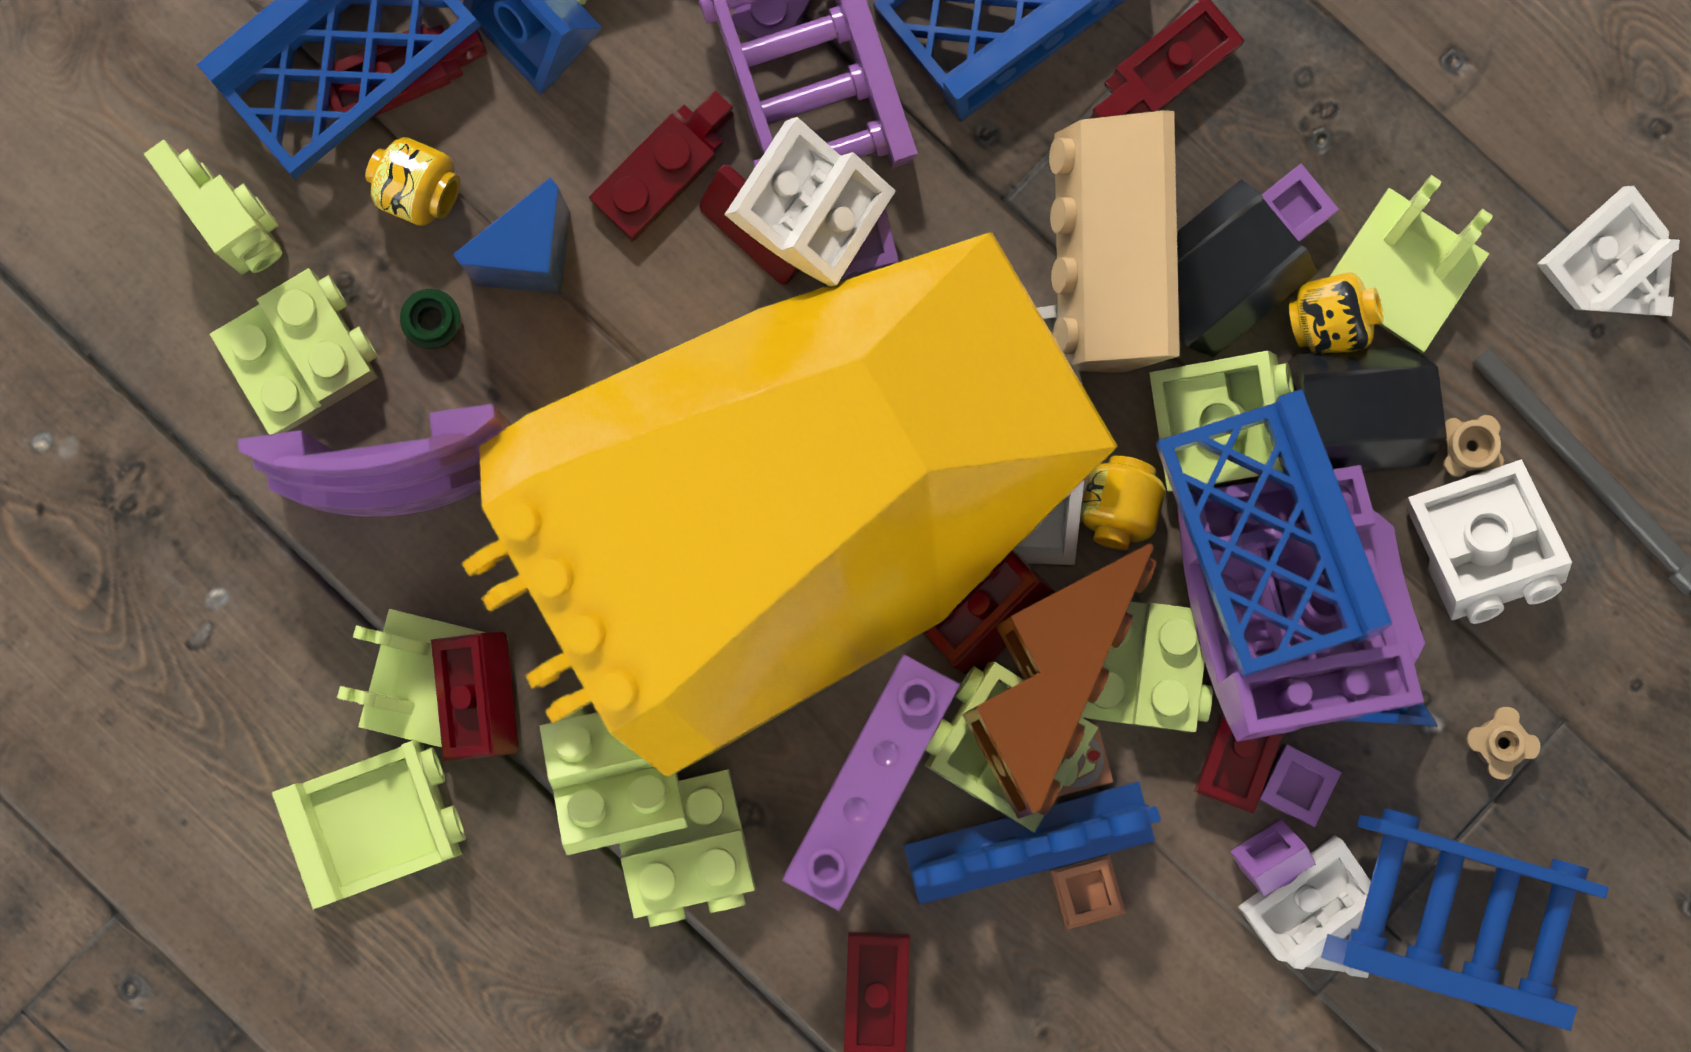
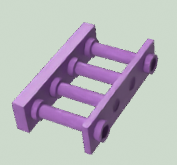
(865, 79)
(870, 782)

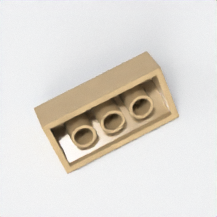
(1116, 242)

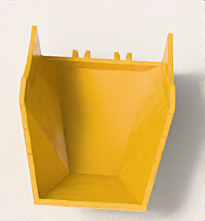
(785, 495)

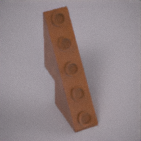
(1061, 657)

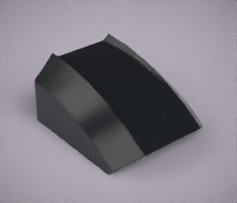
(1235, 268)
(1374, 406)

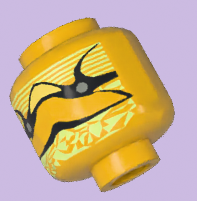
(413, 181)
(1122, 502)

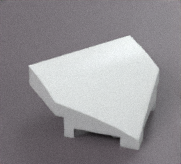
(1616, 259)
(1317, 903)

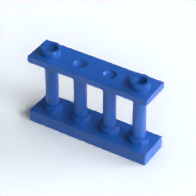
(1423, 962)

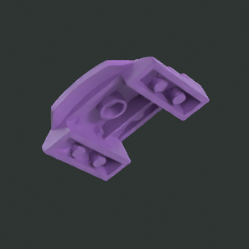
(381, 477)
(1325, 685)

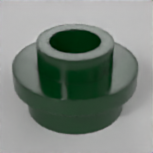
(414, 309)

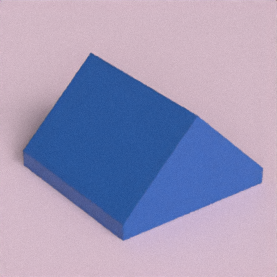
(536, 34)
(523, 245)

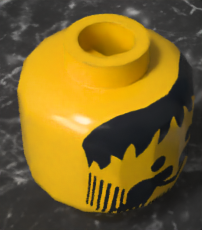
(1335, 314)

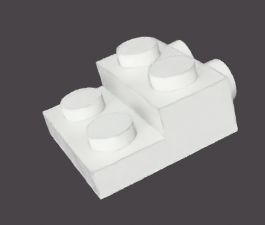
(1489, 542)

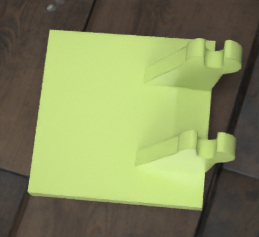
(1414, 263)
(403, 681)

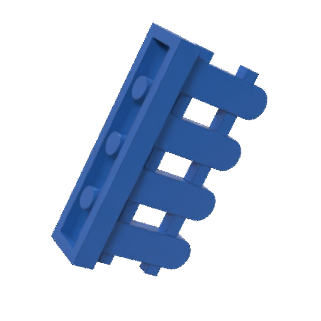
(1007, 851)

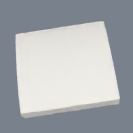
(810, 202)

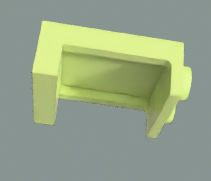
(369, 823)

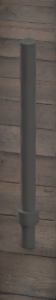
(1587, 468)

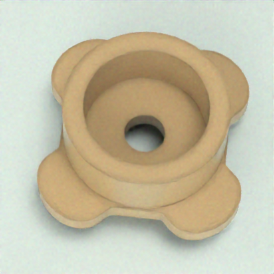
(1486, 436)
(1486, 737)

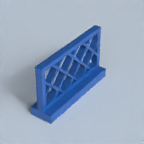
(288, 24)
(1006, 54)
(1323, 514)

